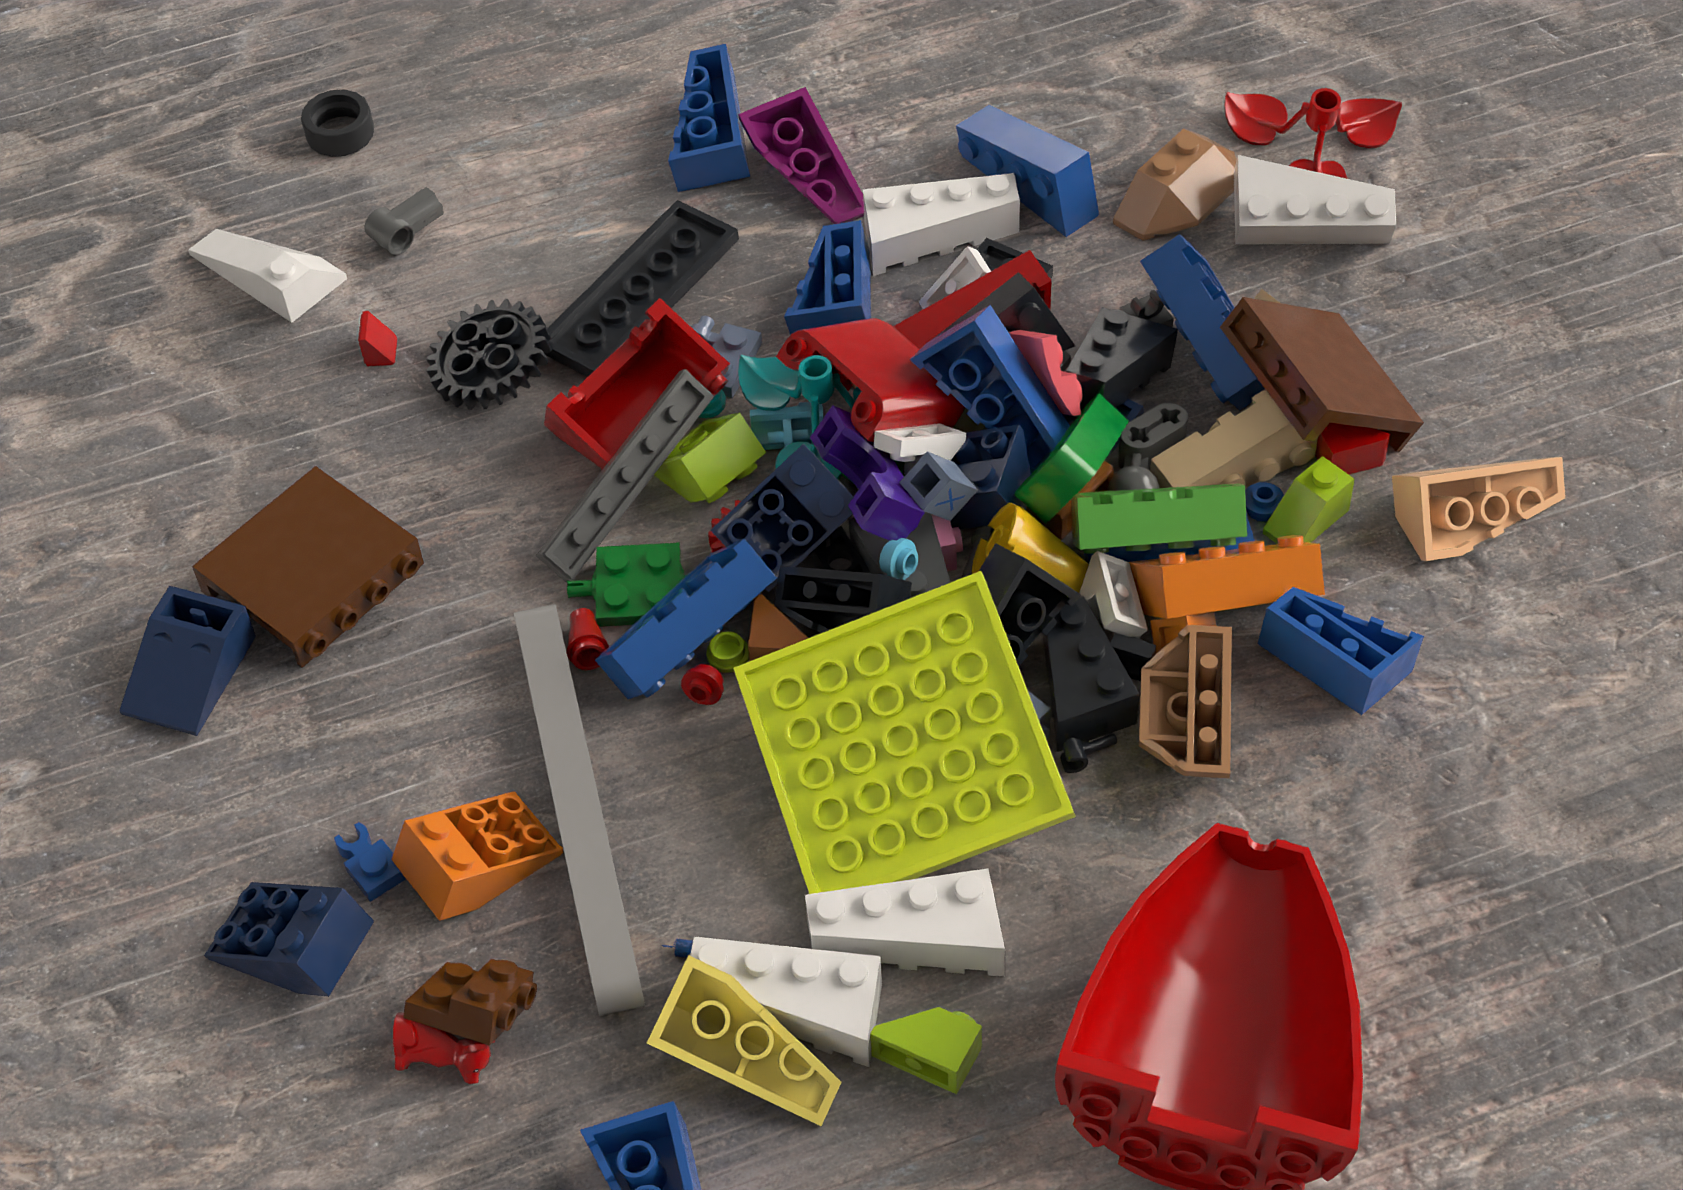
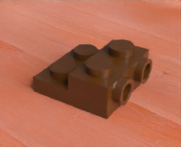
(473, 1001)

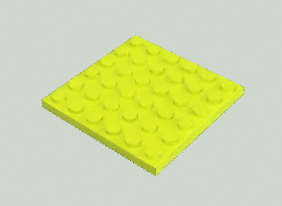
(903, 740)

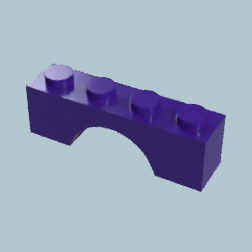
(881, 501)

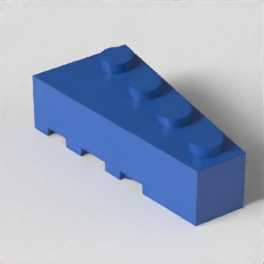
(709, 133)
(685, 619)

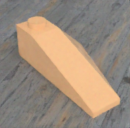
(1461, 506)

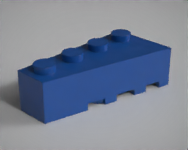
(1049, 172)
(1200, 308)
(994, 381)
(645, 1150)

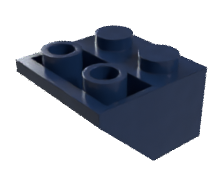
(997, 467)

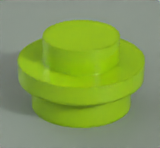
(727, 651)

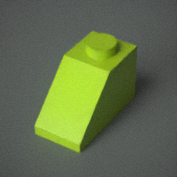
(1312, 502)
(930, 1045)

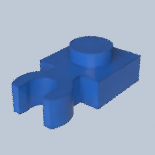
(369, 863)

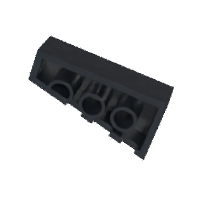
(1024, 597)

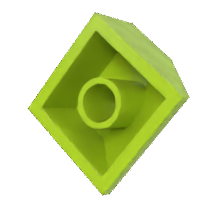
(711, 458)

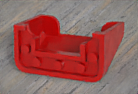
(879, 364)
(627, 384)

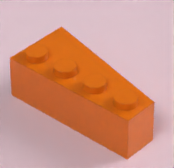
(1227, 578)

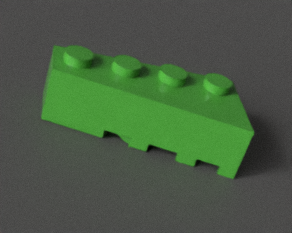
(1158, 516)

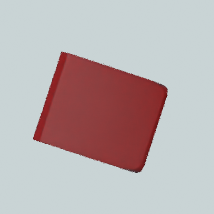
(376, 341)

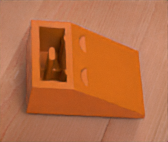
(472, 852)

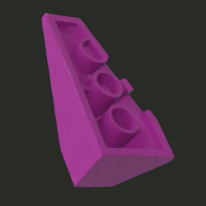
(802, 149)

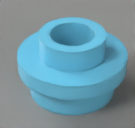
(899, 558)

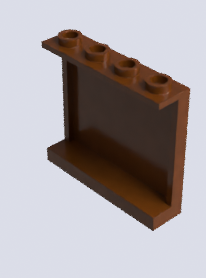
(1318, 370)
(311, 563)

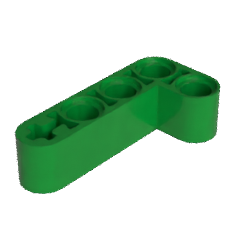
(1073, 459)

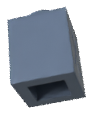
(938, 486)

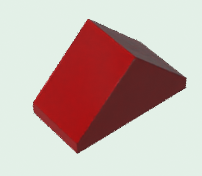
(1352, 447)

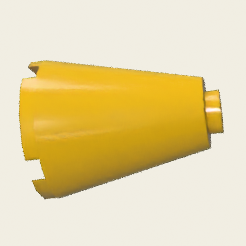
(1030, 539)

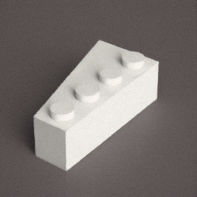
(937, 217)

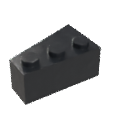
(835, 597)

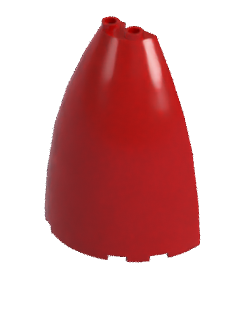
(1222, 1025)

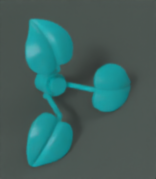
(771, 384)

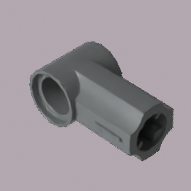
(397, 227)

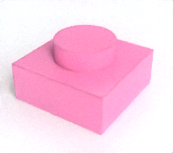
(949, 540)

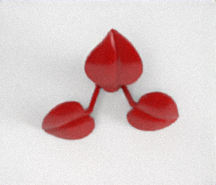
(1365, 120)

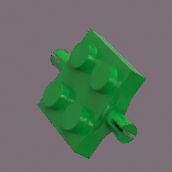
(630, 580)

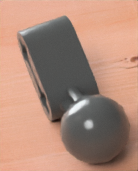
(1144, 440)

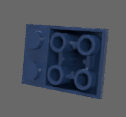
(788, 512)
(186, 659)
(292, 936)

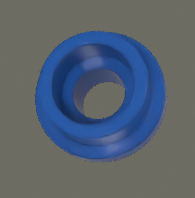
(1262, 500)

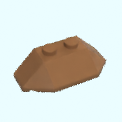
(1177, 187)
(1189, 702)

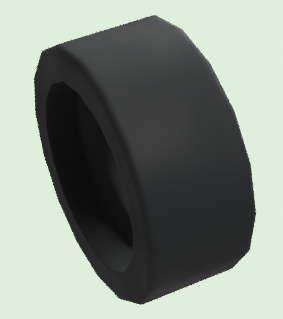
(332, 105)

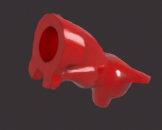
(438, 1048)

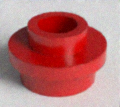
(703, 684)

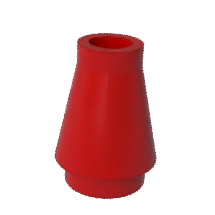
(585, 640)

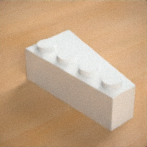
(1308, 207)
(914, 922)
(811, 992)

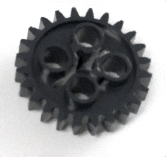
(488, 354)

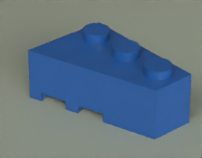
(836, 282)

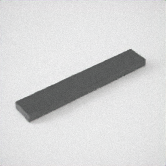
(625, 476)

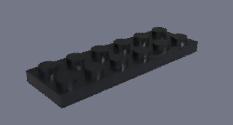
(657, 265)

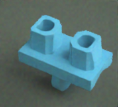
(783, 426)

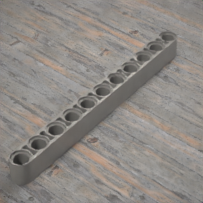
(579, 813)

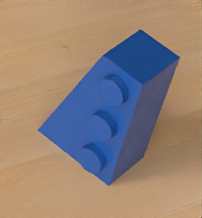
(1336, 650)

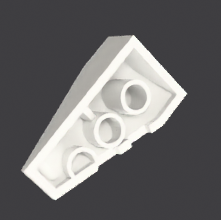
(272, 274)

